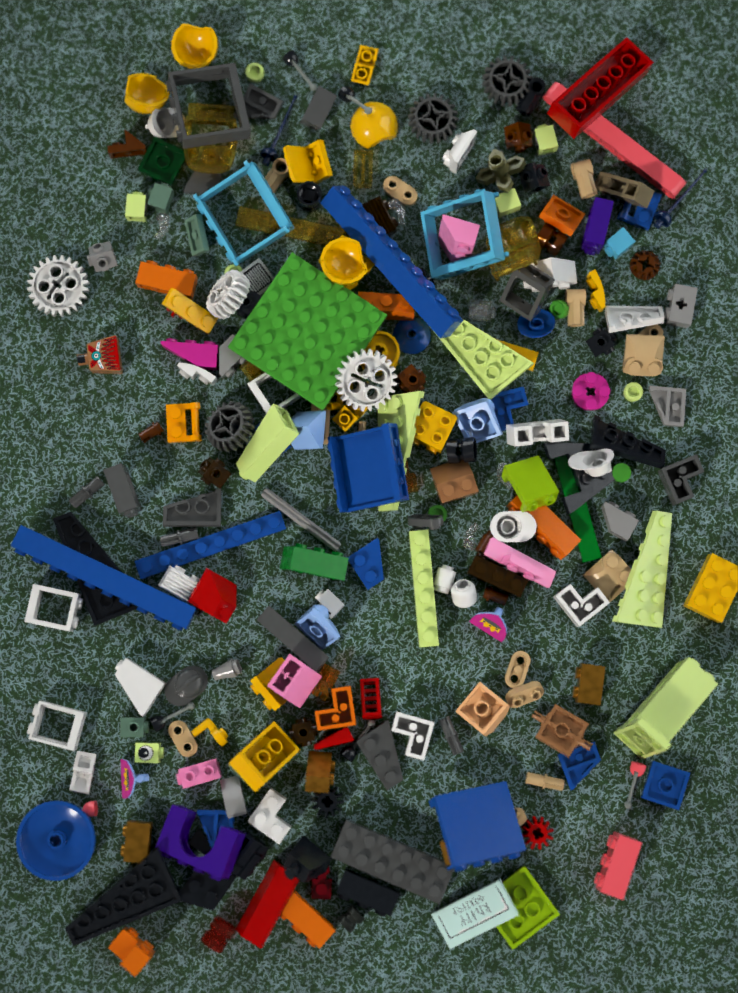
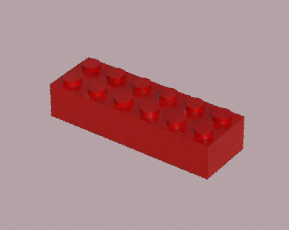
(600, 88)

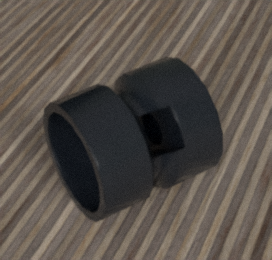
(309, 196)
(468, 450)

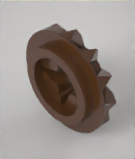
(649, 272)

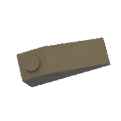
(624, 189)

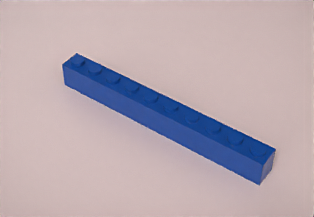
(392, 261)
(104, 577)

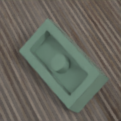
(196, 235)

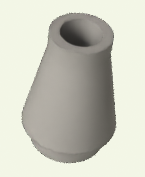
(227, 670)

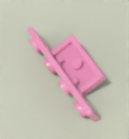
(519, 563)

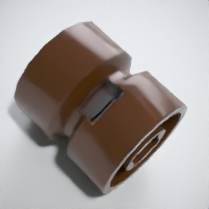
(546, 234)

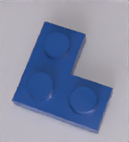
(508, 401)

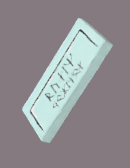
(475, 913)

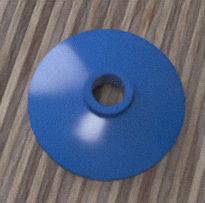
(538, 327)
(414, 344)

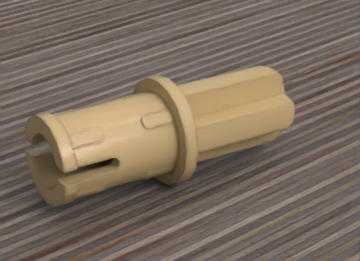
(544, 781)

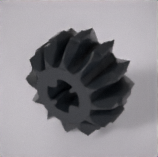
(321, 805)

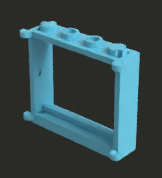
(269, 199)
(472, 262)

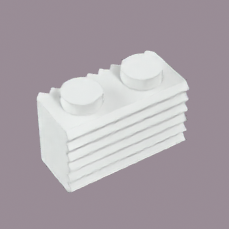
(178, 583)

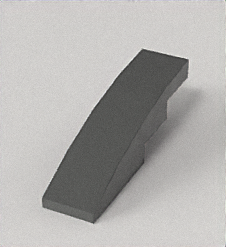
(292, 638)

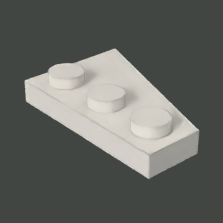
(631, 317)

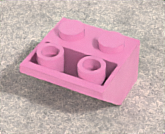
(294, 681)

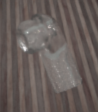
(400, 209)
(164, 226)
(499, 472)
(468, 536)

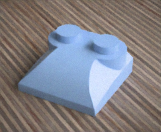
(478, 420)
(318, 626)

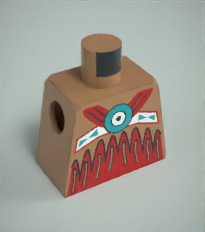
(103, 356)

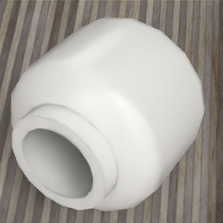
(463, 593)

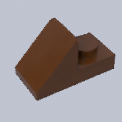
(132, 147)

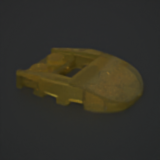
(210, 158)
(521, 242)

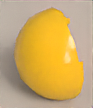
(194, 46)
(145, 93)
(374, 127)
(343, 261)

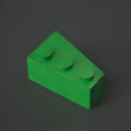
(314, 562)

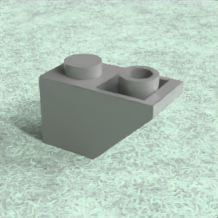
(228, 359)
(618, 522)

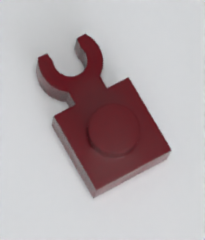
(321, 886)

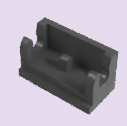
(318, 108)

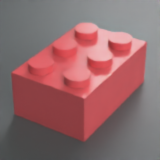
(617, 865)

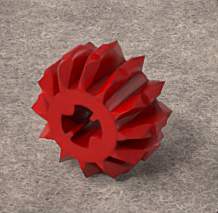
(542, 828)

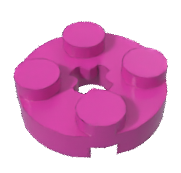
(590, 402)

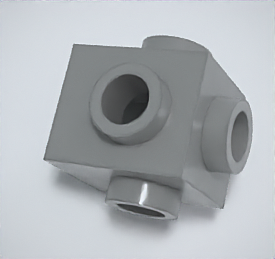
(102, 256)

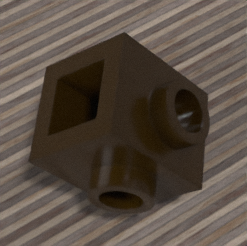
(214, 472)
(308, 726)

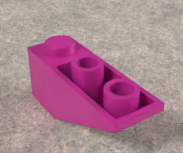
(201, 355)

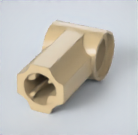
(583, 174)
(275, 177)
(576, 301)

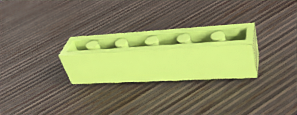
(423, 588)

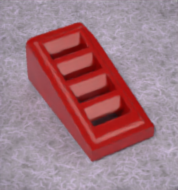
(370, 715)
(339, 737)

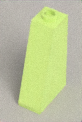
(267, 444)

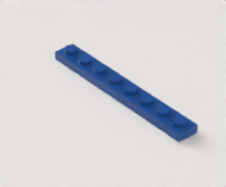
(210, 545)

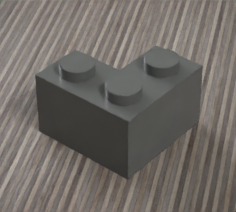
(675, 478)

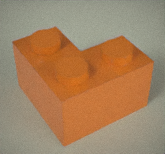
(342, 713)
(132, 950)

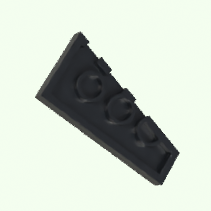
(625, 444)

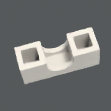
(527, 433)

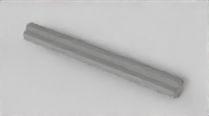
(300, 519)

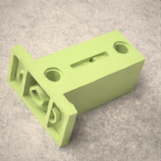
(666, 709)

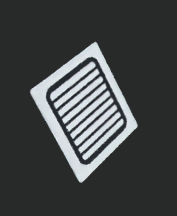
(259, 276)

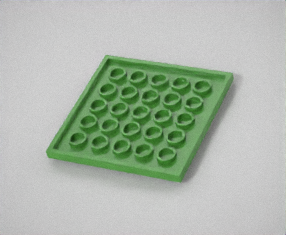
(306, 330)

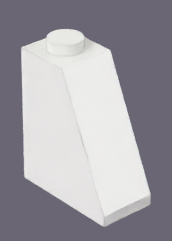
(139, 685)

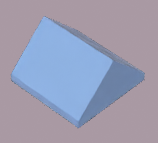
(310, 428)

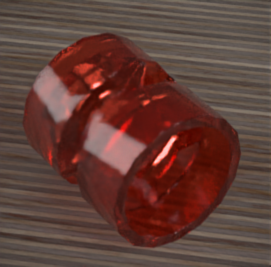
(218, 934)

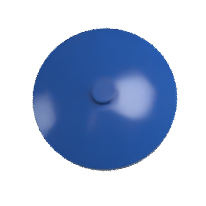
(56, 840)

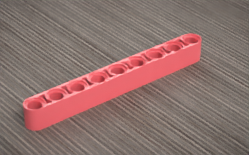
(628, 150)

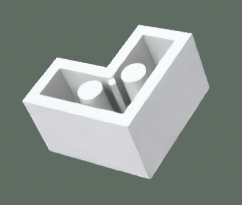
(559, 269)
(579, 608)
(419, 733)
(265, 816)

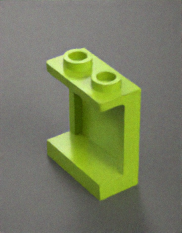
(531, 483)

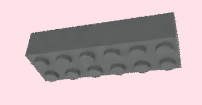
(392, 861)

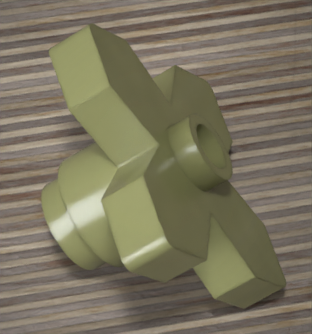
(500, 170)

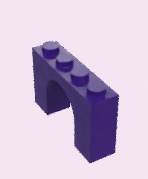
(174, 843)

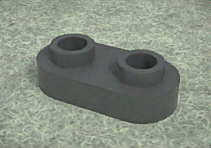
(420, 521)

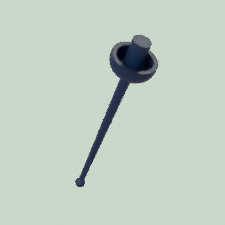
(270, 154)
(662, 217)

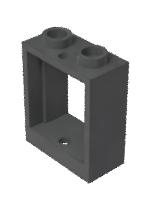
(541, 282)
(122, 490)

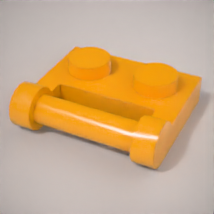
(177, 422)

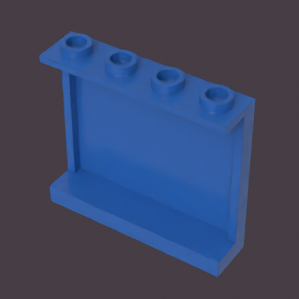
(368, 468)
(479, 825)

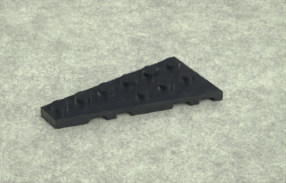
(77, 537)
(136, 895)

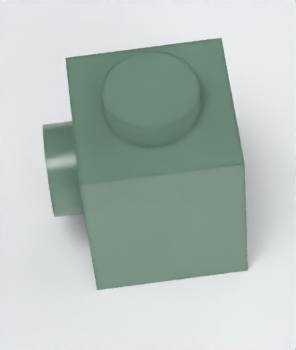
(160, 197)
(134, 727)

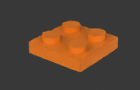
(562, 215)

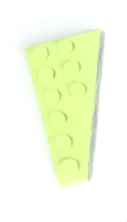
(485, 358)
(401, 411)
(647, 579)

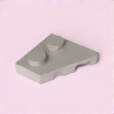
(669, 404)

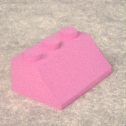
(457, 237)

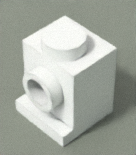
(330, 601)

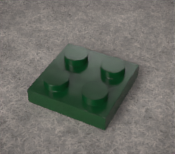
(162, 161)

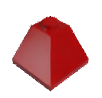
(215, 595)

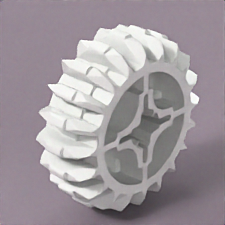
(228, 294)

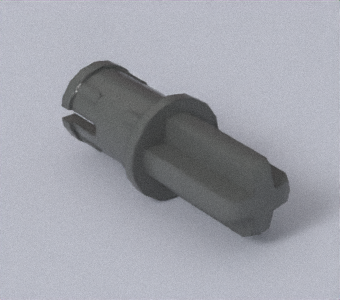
(86, 492)
(179, 537)
(451, 735)

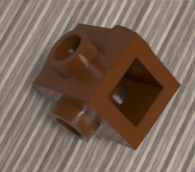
(518, 137)
(408, 374)

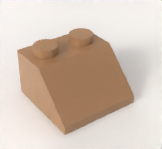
(454, 481)

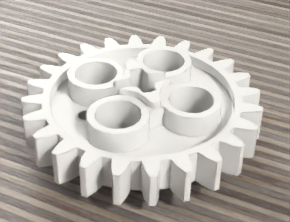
(44, 275)
(373, 363)

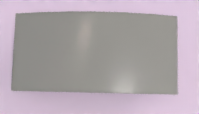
(233, 797)

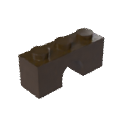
(497, 576)

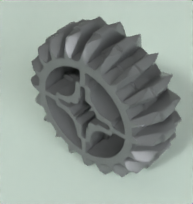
(499, 80)
(425, 120)
(236, 426)

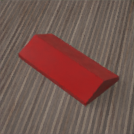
(266, 905)

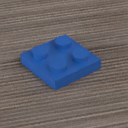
(665, 785)

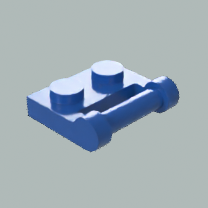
(642, 216)

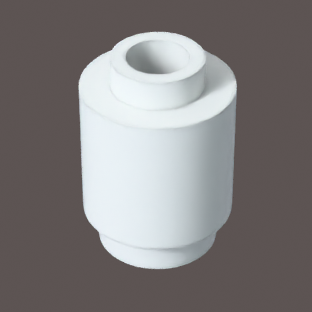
(444, 579)

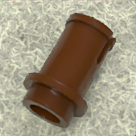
(151, 432)
(495, 596)

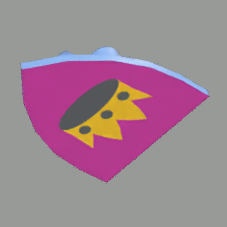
(491, 623)
(129, 778)

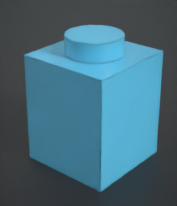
(618, 243)

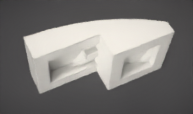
(83, 772)

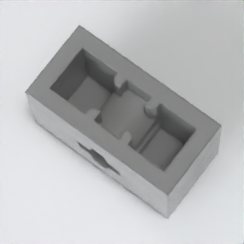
(687, 297)

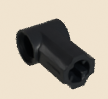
(528, 103)

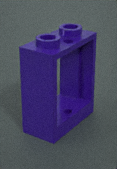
(597, 226)

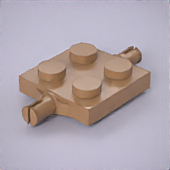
(562, 730)

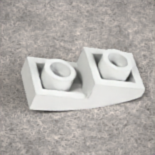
(192, 371)

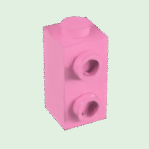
(199, 773)

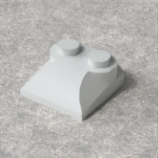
(460, 150)

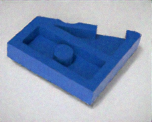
(368, 564)
(579, 764)
(212, 822)

